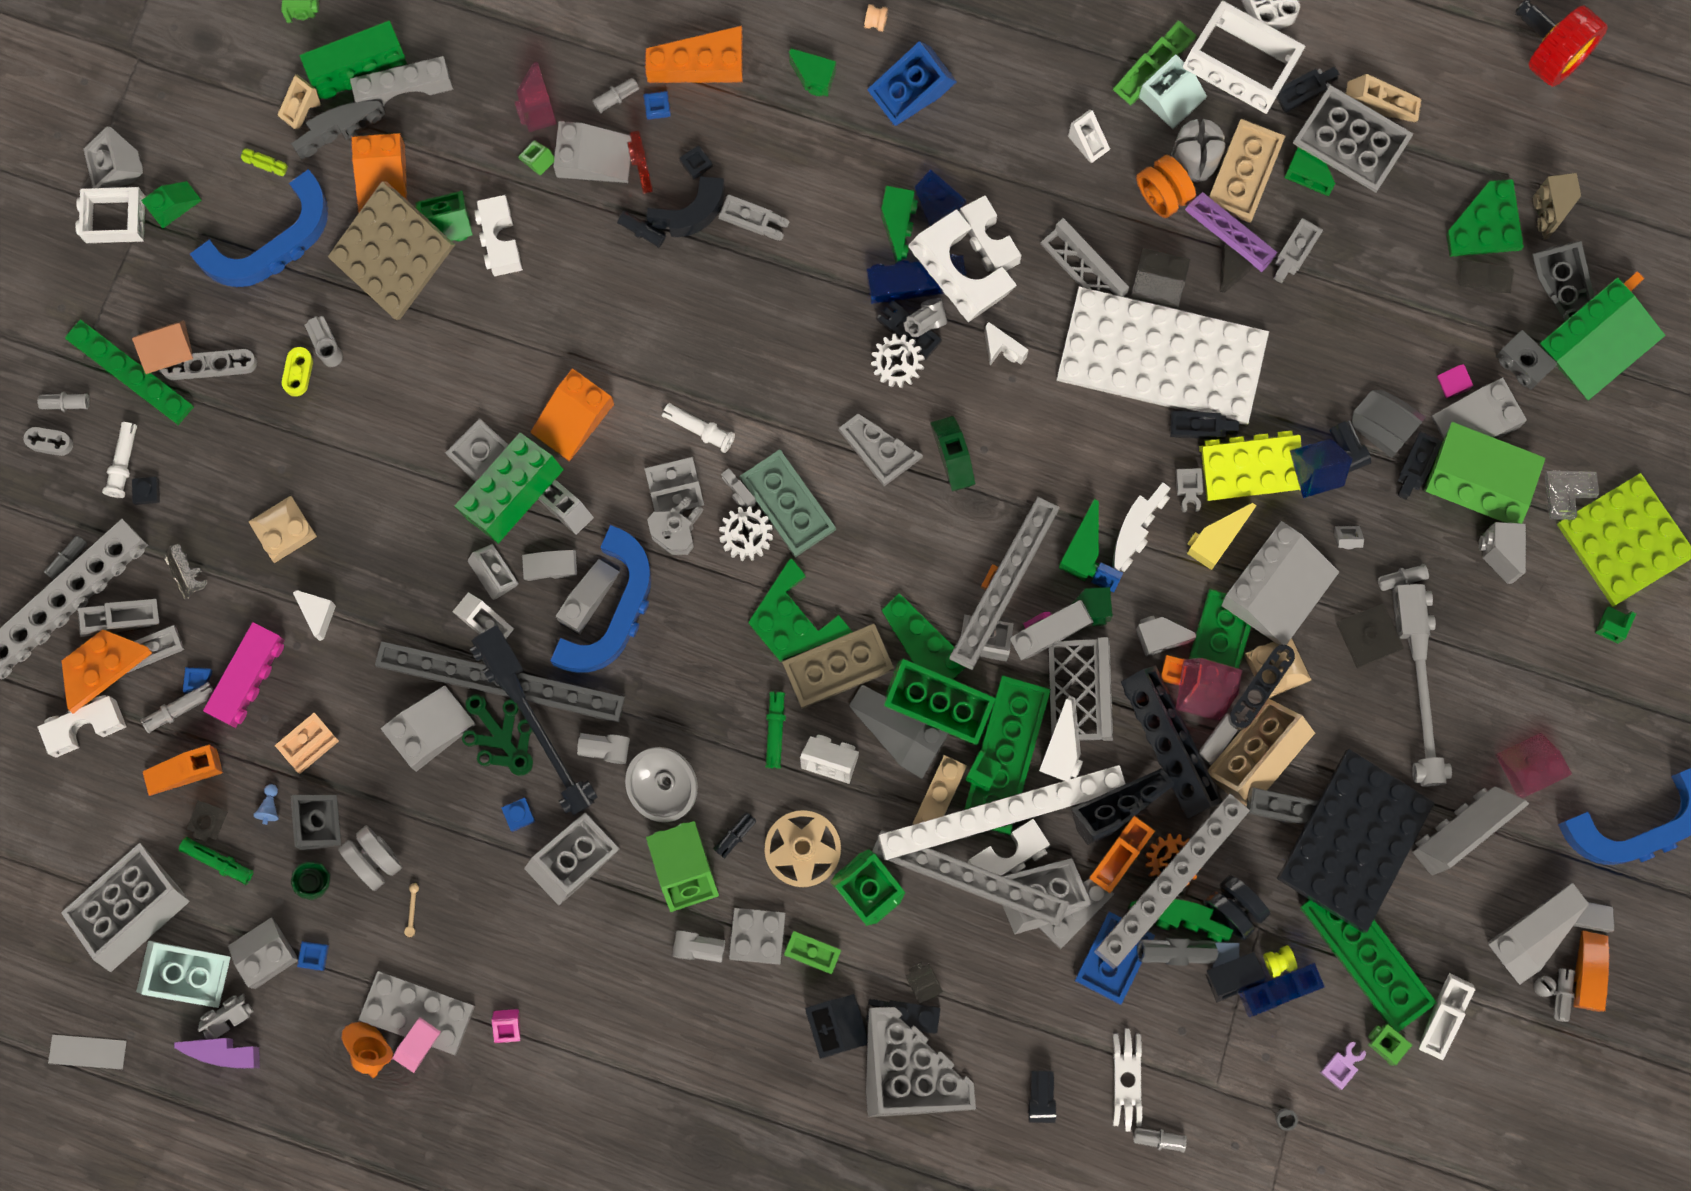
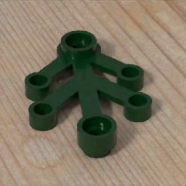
(501, 738)

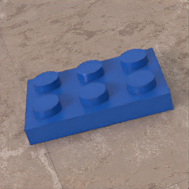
(1103, 978)

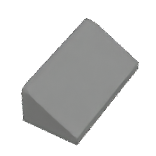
(492, 571)
(1217, 741)
(1597, 918)

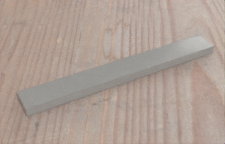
(1004, 583)
(982, 883)

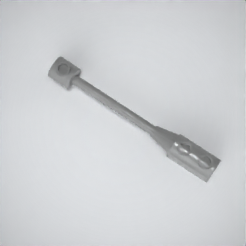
(1415, 625)

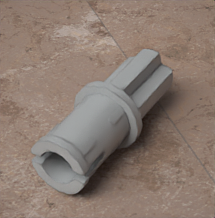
(615, 95)
(63, 401)
(1403, 577)
(1564, 995)
(1160, 1139)

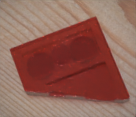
(638, 158)

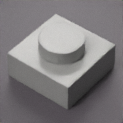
(1349, 537)

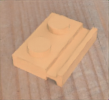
(306, 743)

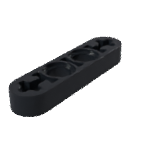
(1262, 687)

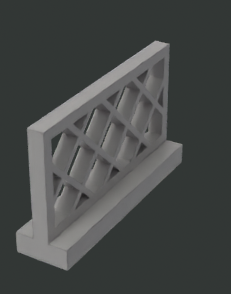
(1102, 685)

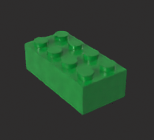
(351, 57)
(509, 487)

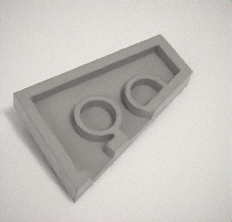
(878, 450)
(1074, 922)

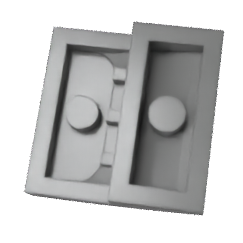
(672, 483)

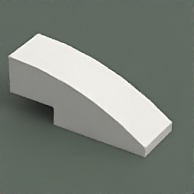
(1446, 1016)

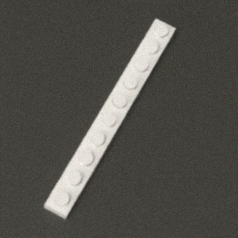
(999, 813)

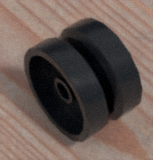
(1237, 907)

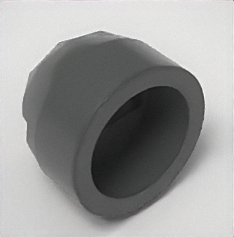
(1288, 1123)

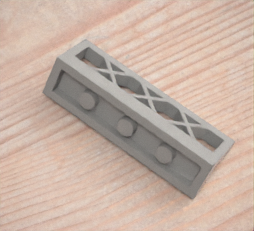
(1088, 257)

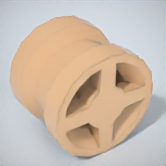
(876, 17)

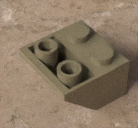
(1555, 201)

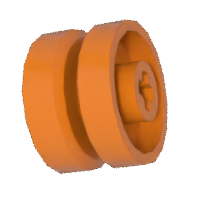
(1166, 186)

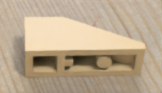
(1384, 98)

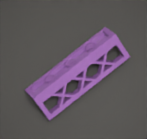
(1231, 231)

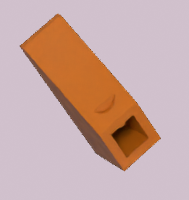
(183, 770)

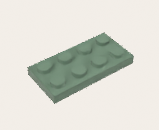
(787, 503)

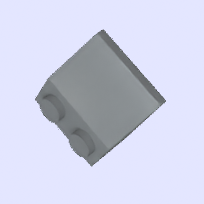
(1505, 549)
(262, 954)

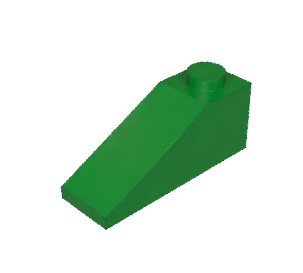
(1084, 548)

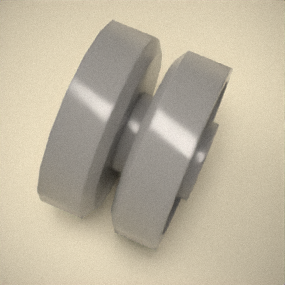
(373, 855)

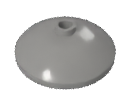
(650, 790)

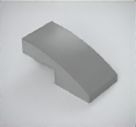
(549, 564)

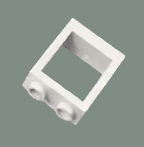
(136, 214)

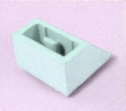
(1172, 92)

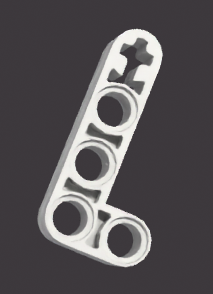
(1273, 11)

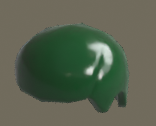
(310, 880)

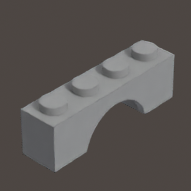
(424, 76)

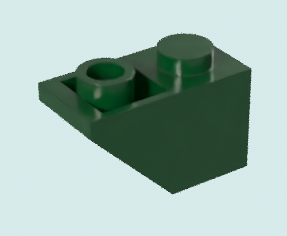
(1097, 604)

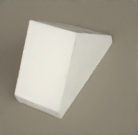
(1088, 136)
(316, 611)

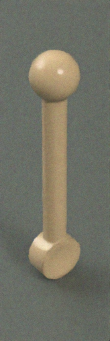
(410, 931)

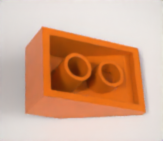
(378, 160)
(572, 414)

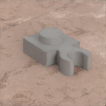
(1189, 484)
(741, 493)

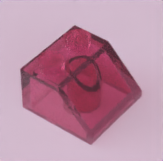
(533, 102)
(1207, 688)
(1533, 765)

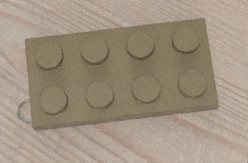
(838, 666)

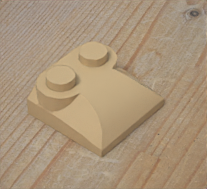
(282, 529)
(1293, 677)

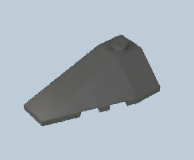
(1565, 276)
(906, 739)

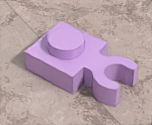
(1341, 1068)

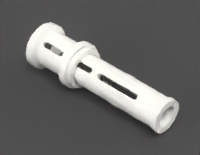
(708, 431)
(118, 471)

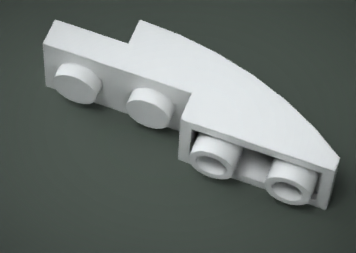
(1132, 534)

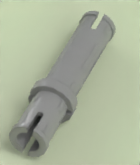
(169, 712)

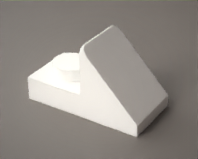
(999, 341)

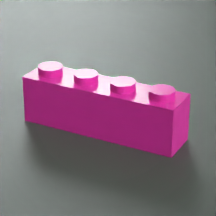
(244, 675)

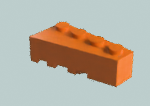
(698, 59)

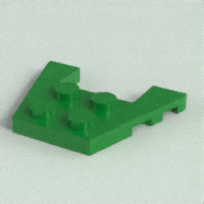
(785, 626)

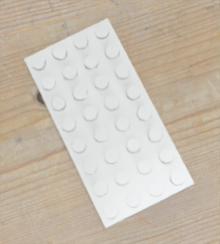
(1162, 355)

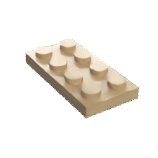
(1246, 169)

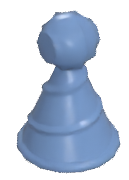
(267, 809)

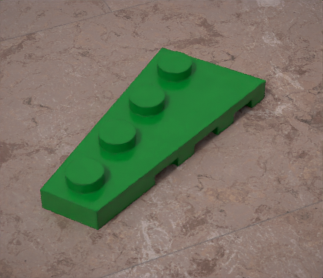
(920, 639)

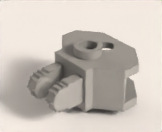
(674, 525)

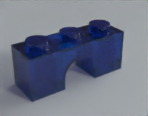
(1281, 990)

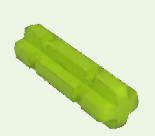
(264, 162)

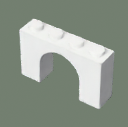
(967, 294)

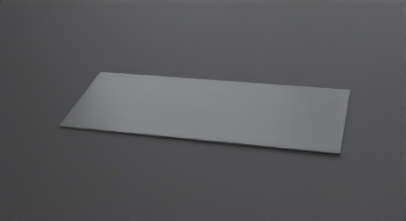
(87, 1052)

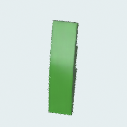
(1173, 43)

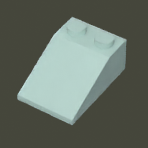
(183, 974)

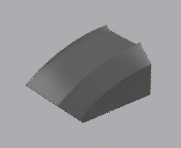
(1386, 421)

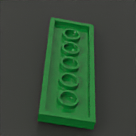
(1011, 740)
(1374, 967)

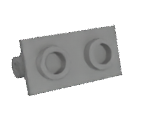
(232, 1009)

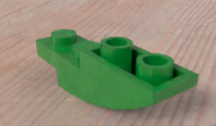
(1194, 918)

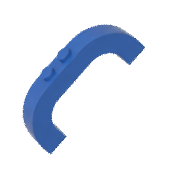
(279, 251)
(624, 622)
(1592, 845)

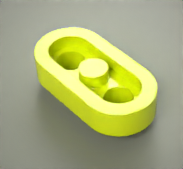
(297, 373)

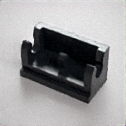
(1235, 977)

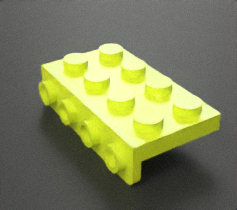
(1249, 466)

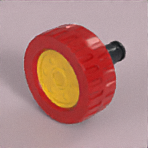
(1563, 44)

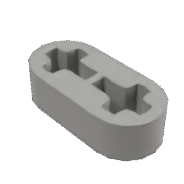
(49, 436)

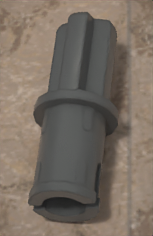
(65, 557)

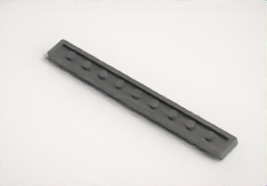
(471, 676)

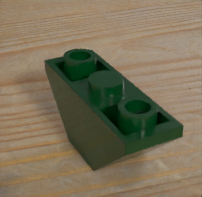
(953, 453)

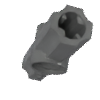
(1177, 951)

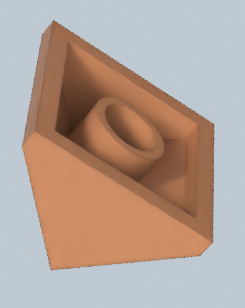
(163, 347)

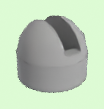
(1541, 989)

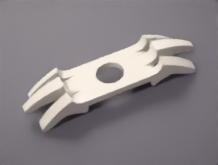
(1127, 1096)

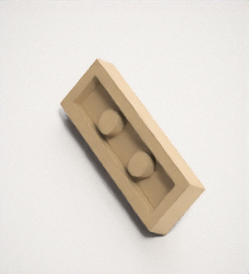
(941, 790)

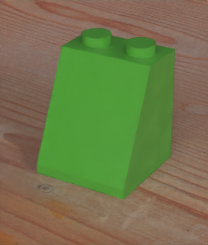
(682, 866)

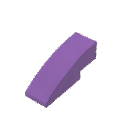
(221, 1053)

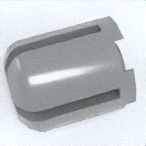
(1199, 148)

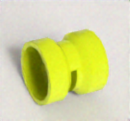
(1281, 961)

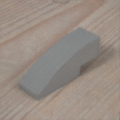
(117, 617)

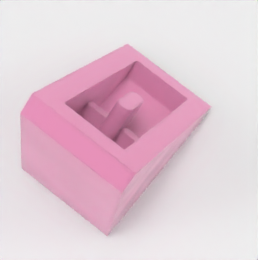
(416, 1044)

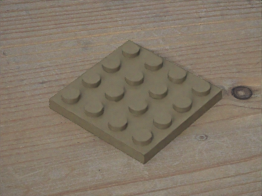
(391, 250)

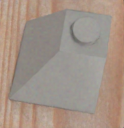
(112, 160)

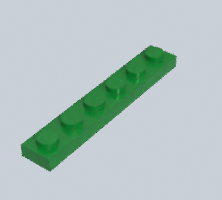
(129, 372)

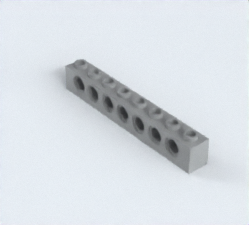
(65, 586)
(1171, 881)

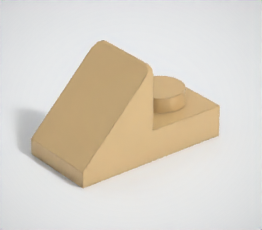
(298, 101)

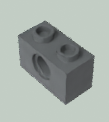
(1524, 347)

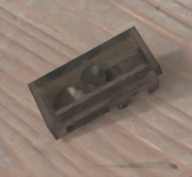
(179, 566)

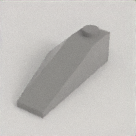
(1535, 937)

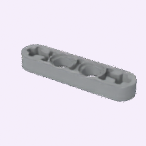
(208, 369)

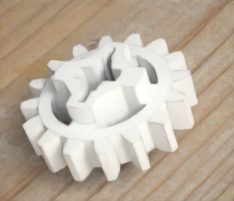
(905, 352)
(755, 531)

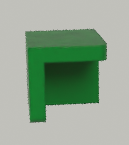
(1615, 624)
(983, 771)

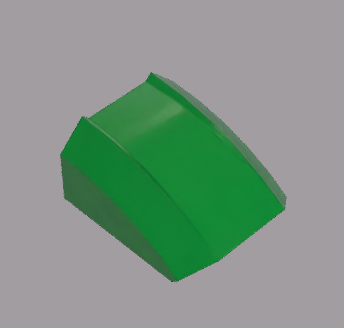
(868, 887)

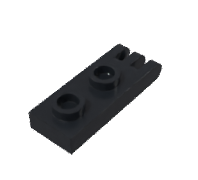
(895, 323)

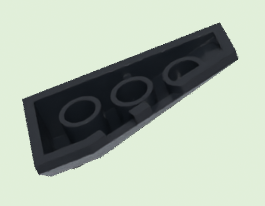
(1113, 809)

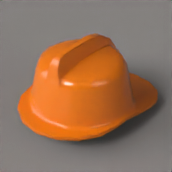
(366, 1048)

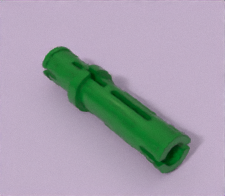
(775, 730)
(225, 865)

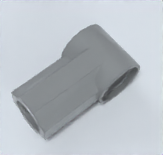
(928, 317)
(323, 341)
(610, 748)
(692, 947)

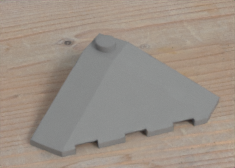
(907, 1073)

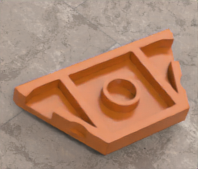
(98, 666)

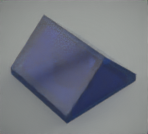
(1320, 467)

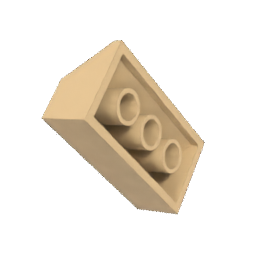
(1261, 751)

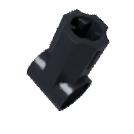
(1346, 438)
(1042, 1102)

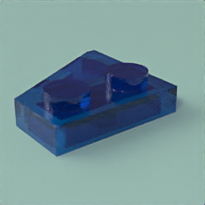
(937, 197)

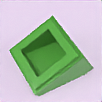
(537, 157)

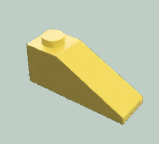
(1216, 538)

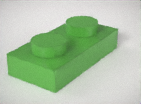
(812, 952)

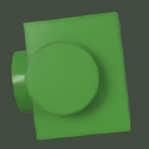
(299, 9)
(1397, 1047)

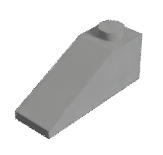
(566, 507)
(587, 596)
(1051, 630)

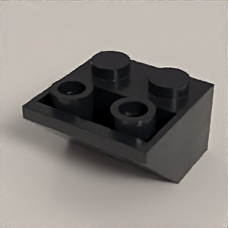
(837, 1026)

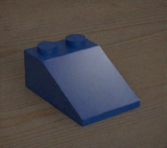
(911, 83)

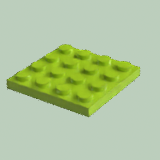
(1626, 539)

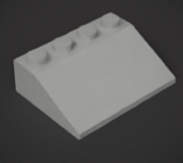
(1353, 138)
(1281, 585)
(1468, 829)
(124, 908)

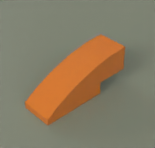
(1122, 854)
(1592, 972)

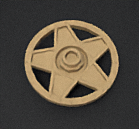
(802, 848)

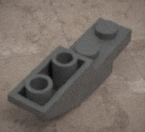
(343, 120)

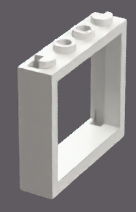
(1254, 33)

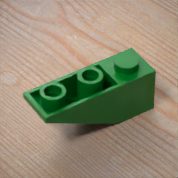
(896, 214)

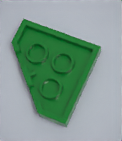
(1488, 223)

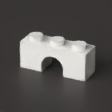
(995, 253)
(502, 255)
(60, 732)
(1029, 844)

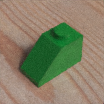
(813, 72)
(1310, 172)
(171, 202)

